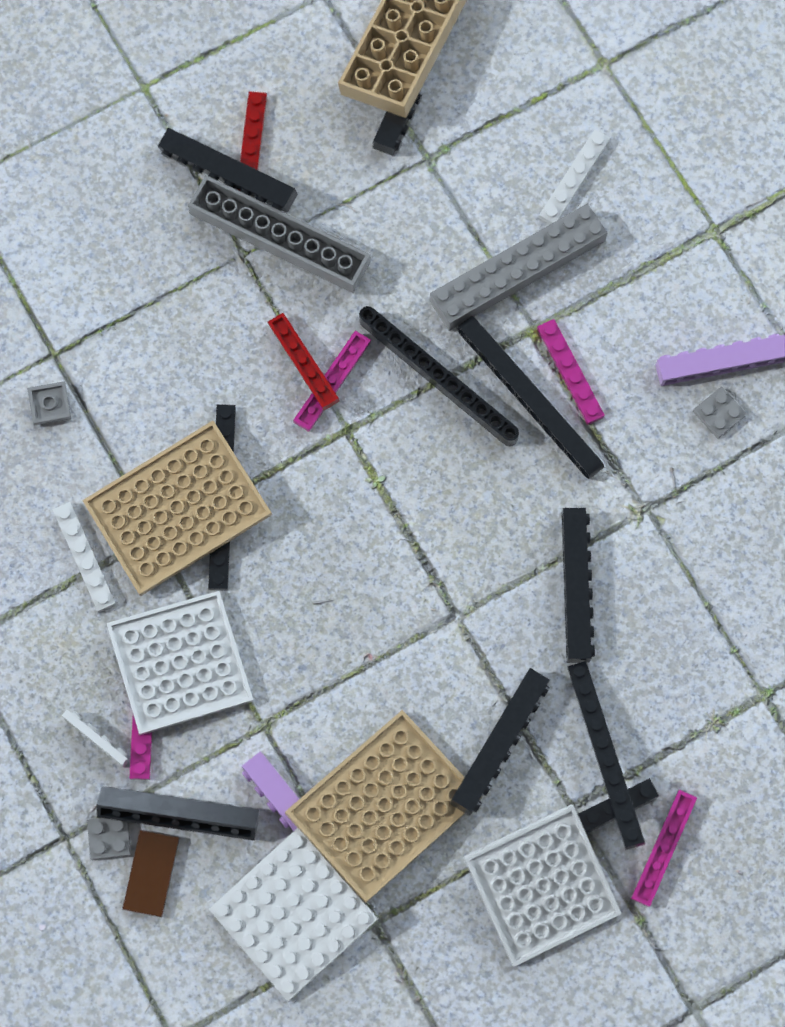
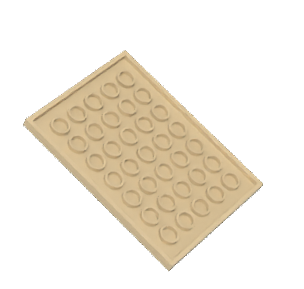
(177, 508)
(380, 806)

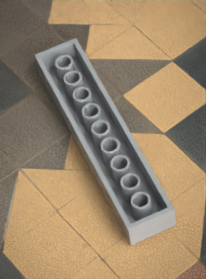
(279, 234)
(518, 266)

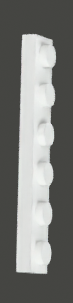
(574, 177)
(84, 557)

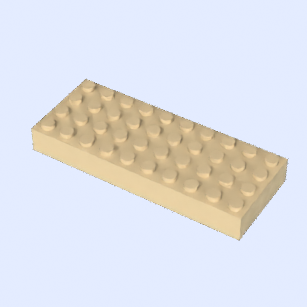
(398, 52)

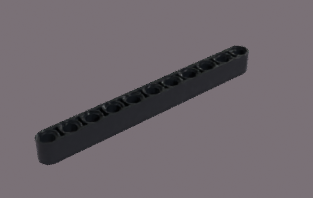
(441, 384)
(530, 397)

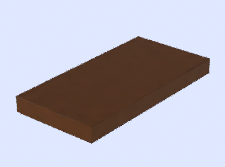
(151, 873)

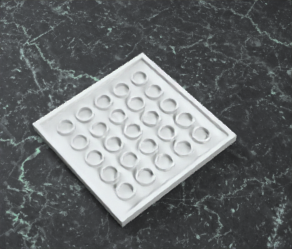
(179, 662)
(542, 885)
(293, 914)

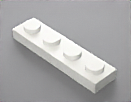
(102, 742)

